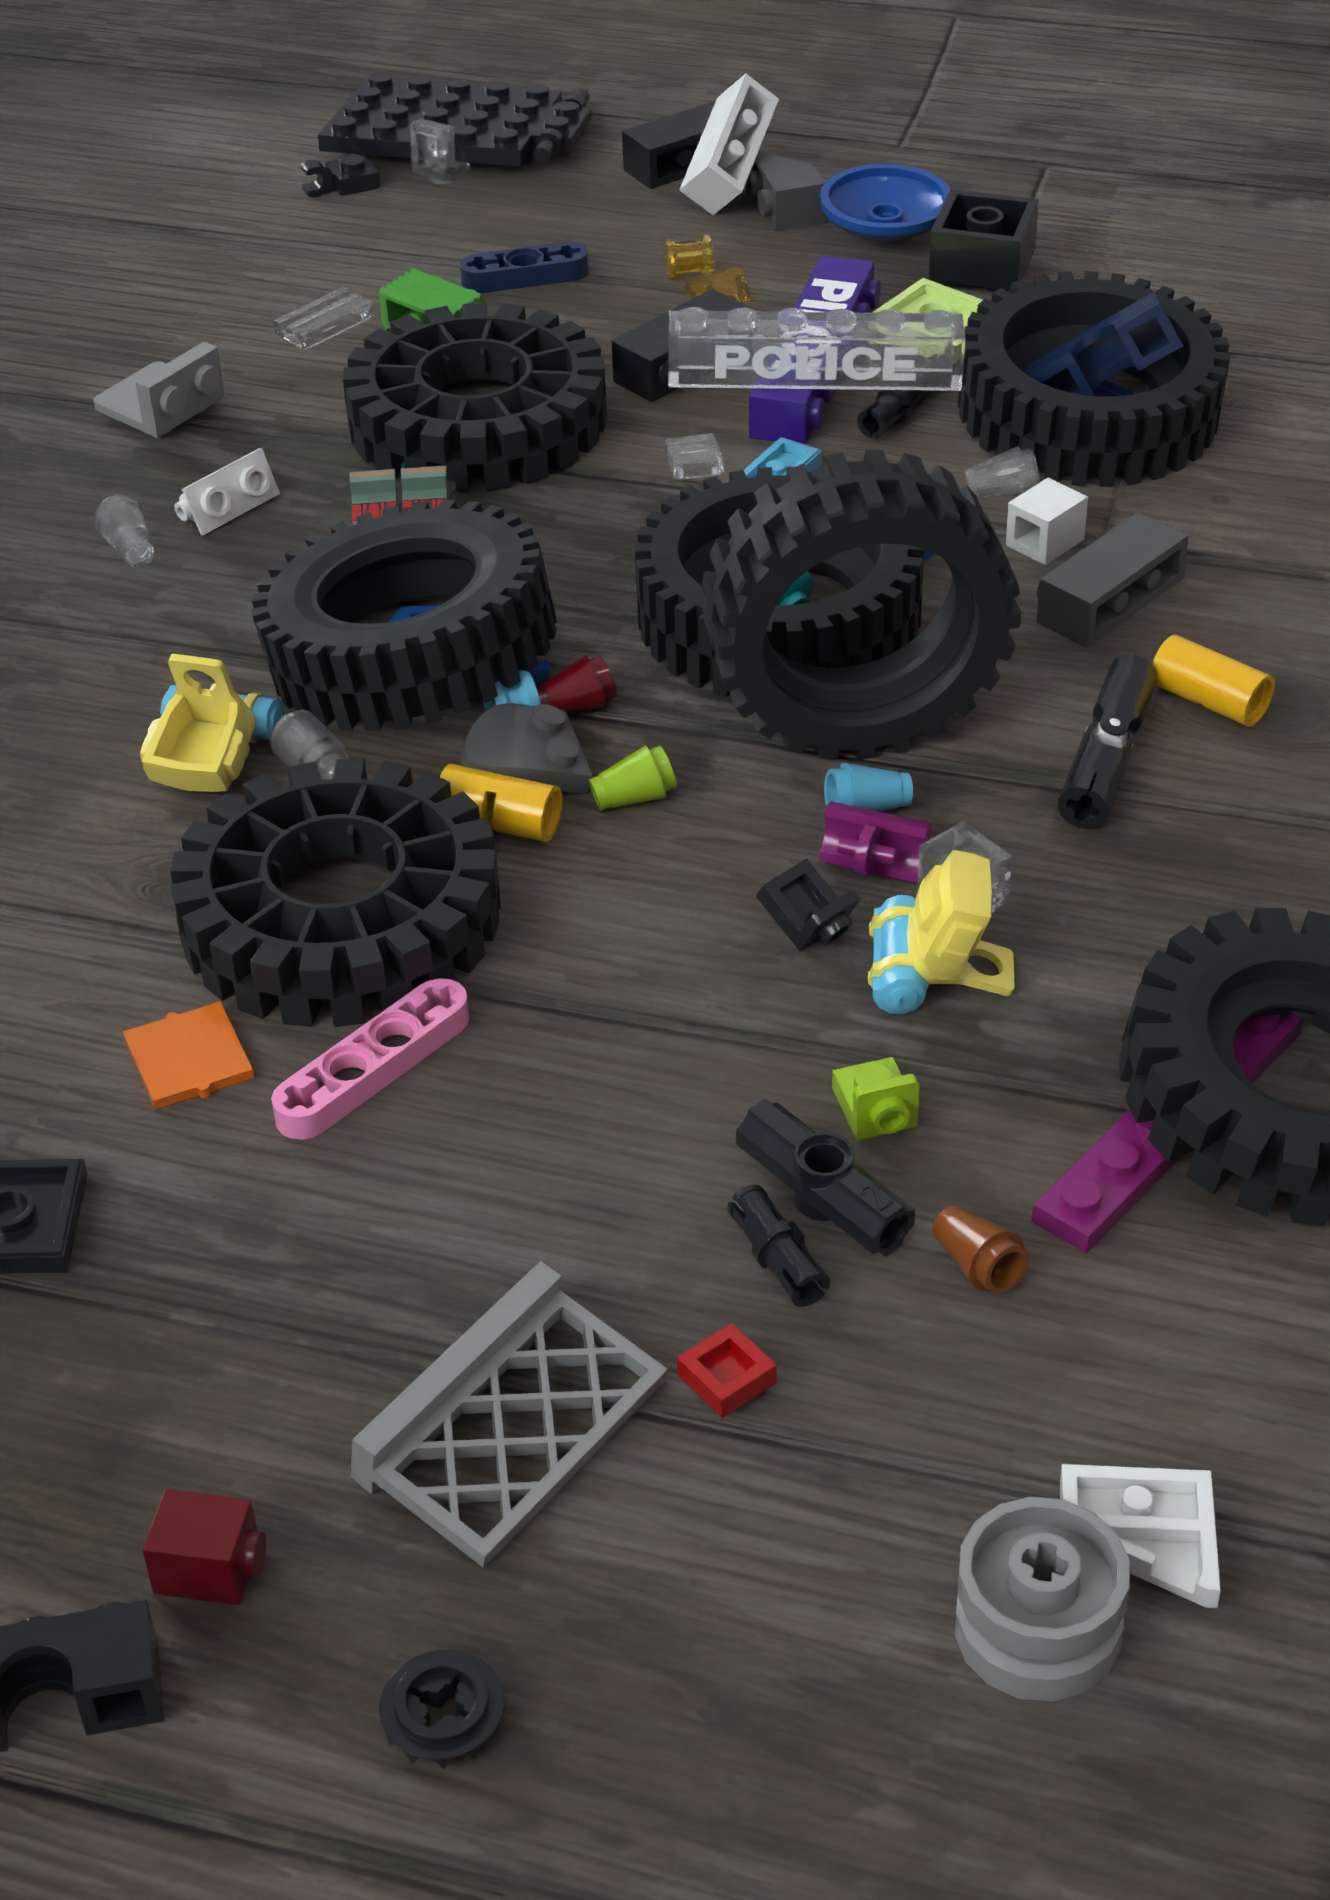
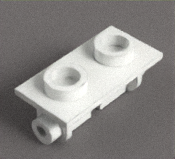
(227, 492)

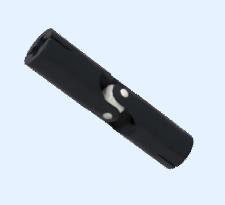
(1107, 742)

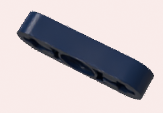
(524, 267)

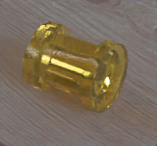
(688, 256)

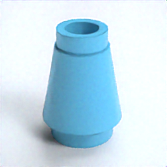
(868, 787)

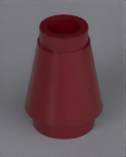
(579, 686)

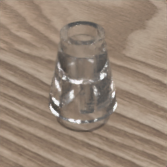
(1003, 474)
(125, 529)

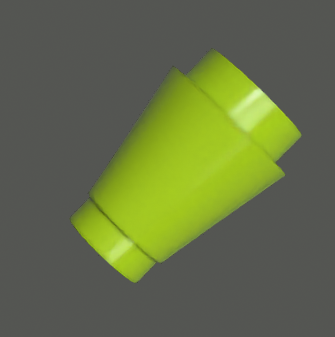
(634, 780)

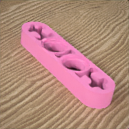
(316, 1100)

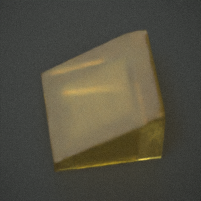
(729, 282)

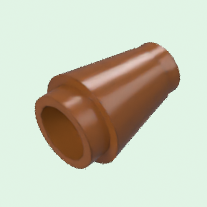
(983, 1250)

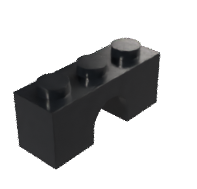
(96, 1654)

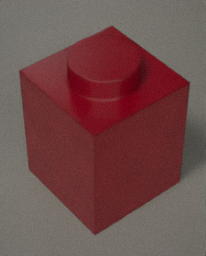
(203, 1547)

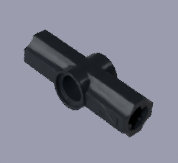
(825, 1177)

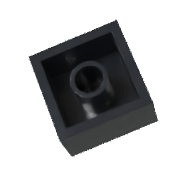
(983, 240)

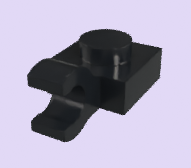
(346, 176)

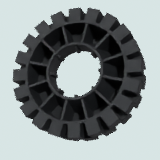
(536, 422)
(309, 954)

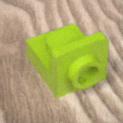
(877, 1098)

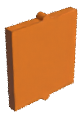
(188, 1055)

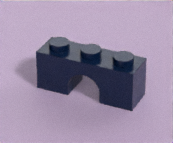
(1124, 340)

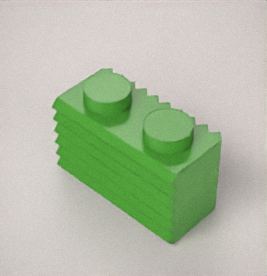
(420, 292)

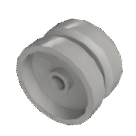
(1041, 1598)

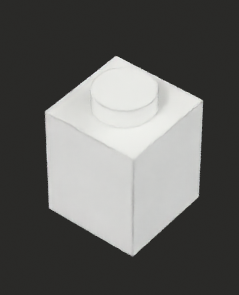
(1046, 521)

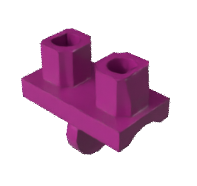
(873, 841)

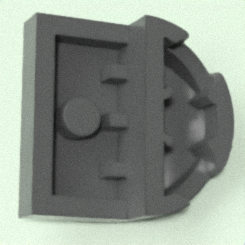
(528, 745)

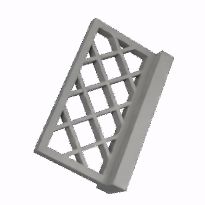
(455, 1387)

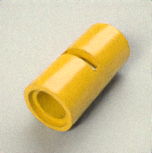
(1213, 680)
(509, 802)

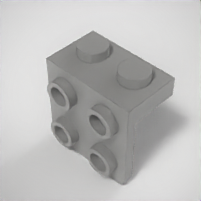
(164, 393)

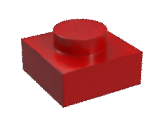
(727, 1370)

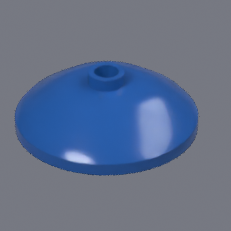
(884, 201)

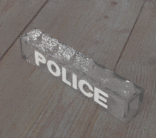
(816, 349)

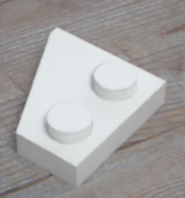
(1161, 1522)

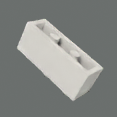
(729, 144)

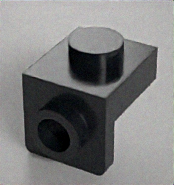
(807, 906)

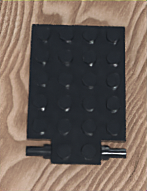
(489, 120)

